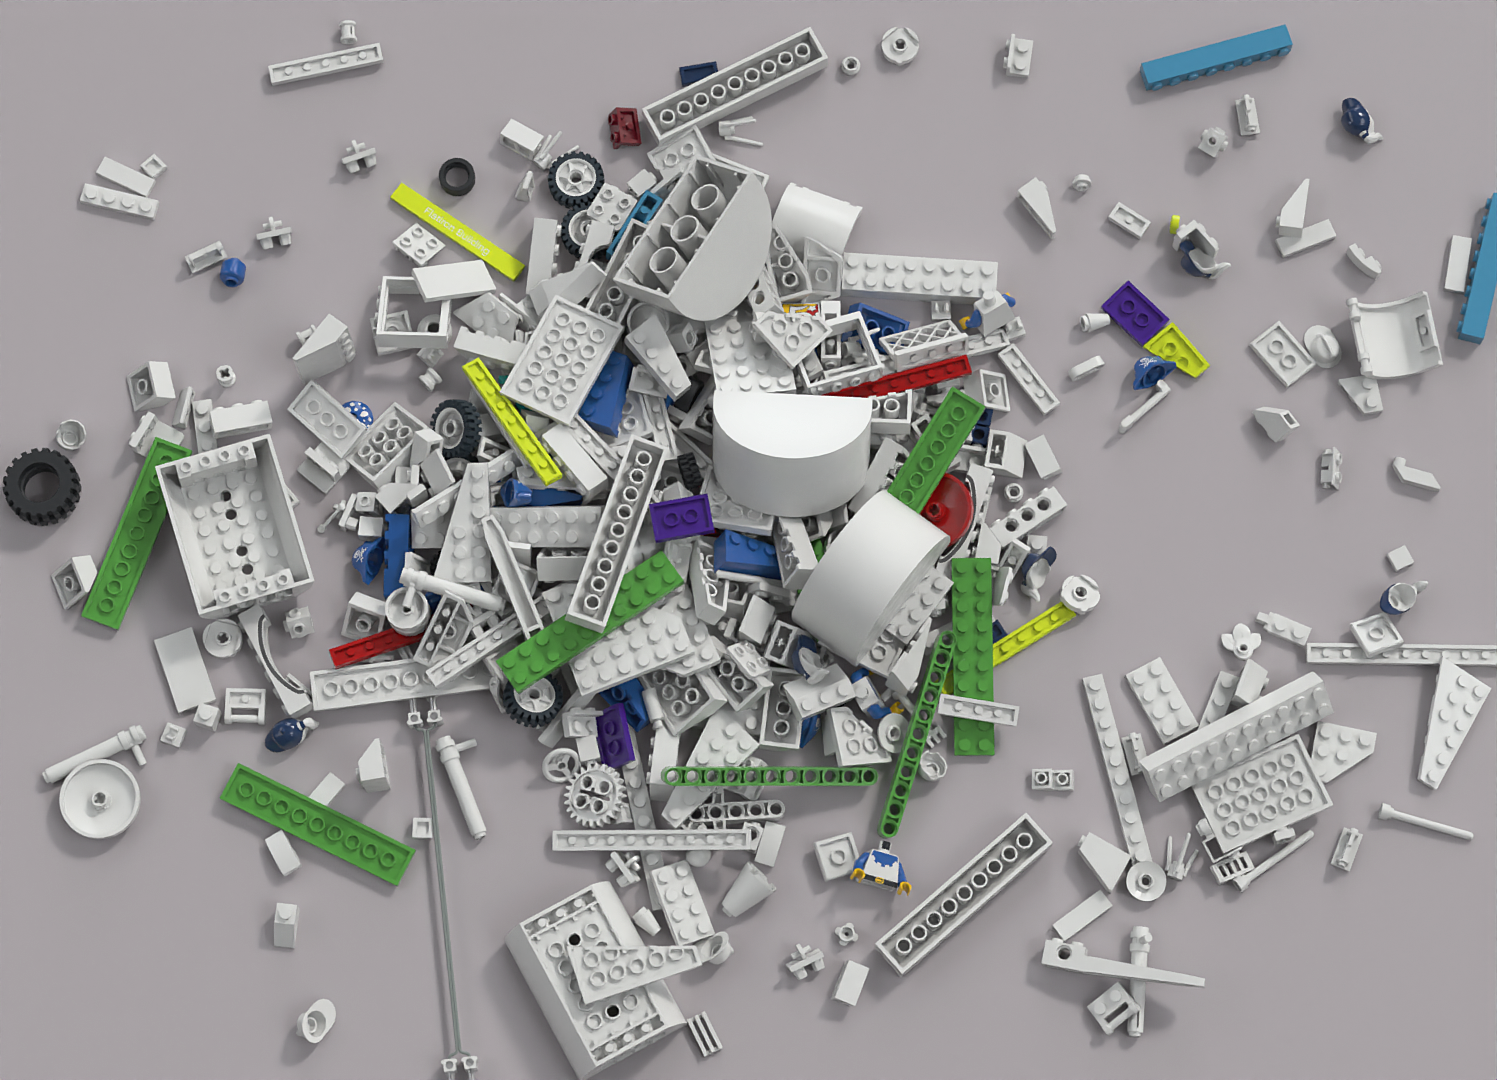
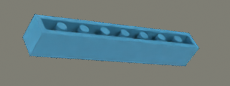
(1216, 57)
(1483, 279)

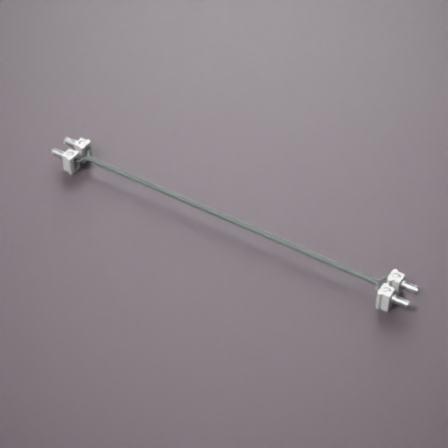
(415, 722)

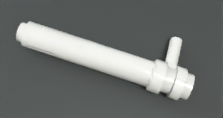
(422, 581)
(123, 741)
(450, 758)
(1139, 951)

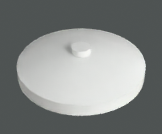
(100, 799)

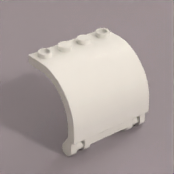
(815, 216)
(1395, 337)

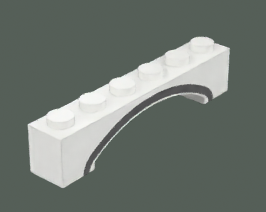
(978, 480)
(256, 624)

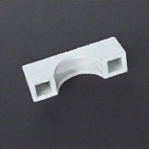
(598, 238)

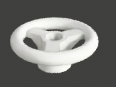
(559, 760)

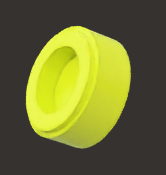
(1174, 224)

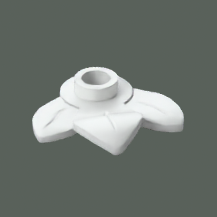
(1241, 639)

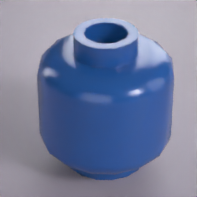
(232, 272)

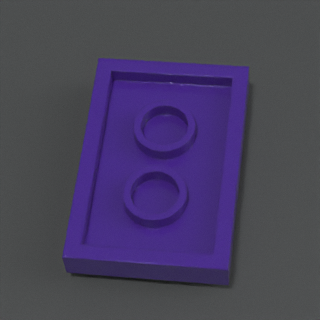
(1135, 313)
(681, 518)
(614, 737)

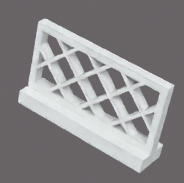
(922, 353)

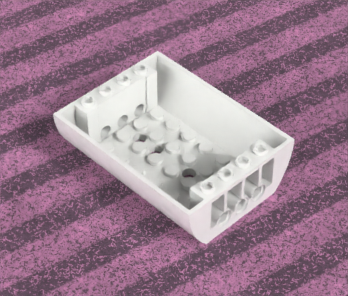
(262, 525)
(586, 1031)

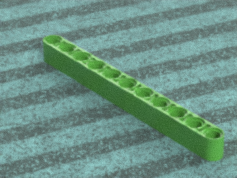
(909, 741)
(760, 776)

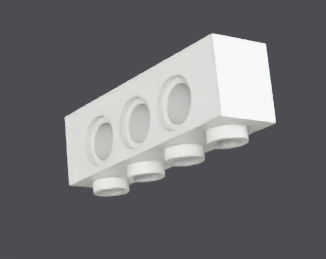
(764, 296)
(1049, 497)

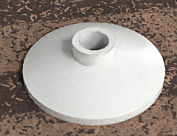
(898, 726)
(1155, 876)

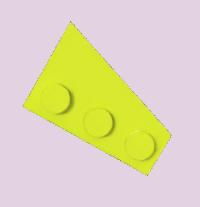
(1174, 346)

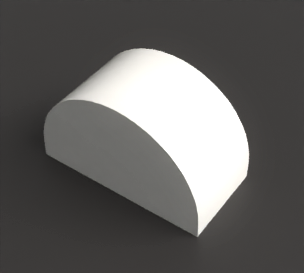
(702, 243)
(790, 450)
(868, 575)

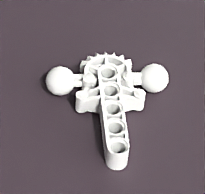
(701, 857)

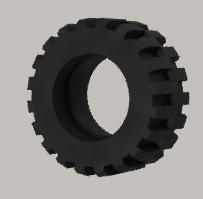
(30, 465)

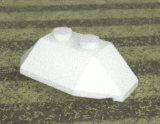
(445, 631)

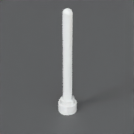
(749, 578)
(1387, 812)
(1242, 881)

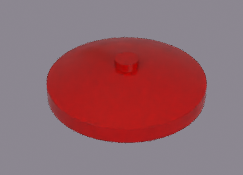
(950, 508)

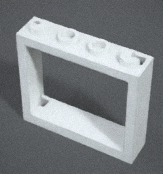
(407, 285)
(841, 325)

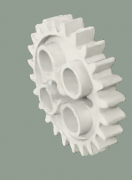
(589, 812)

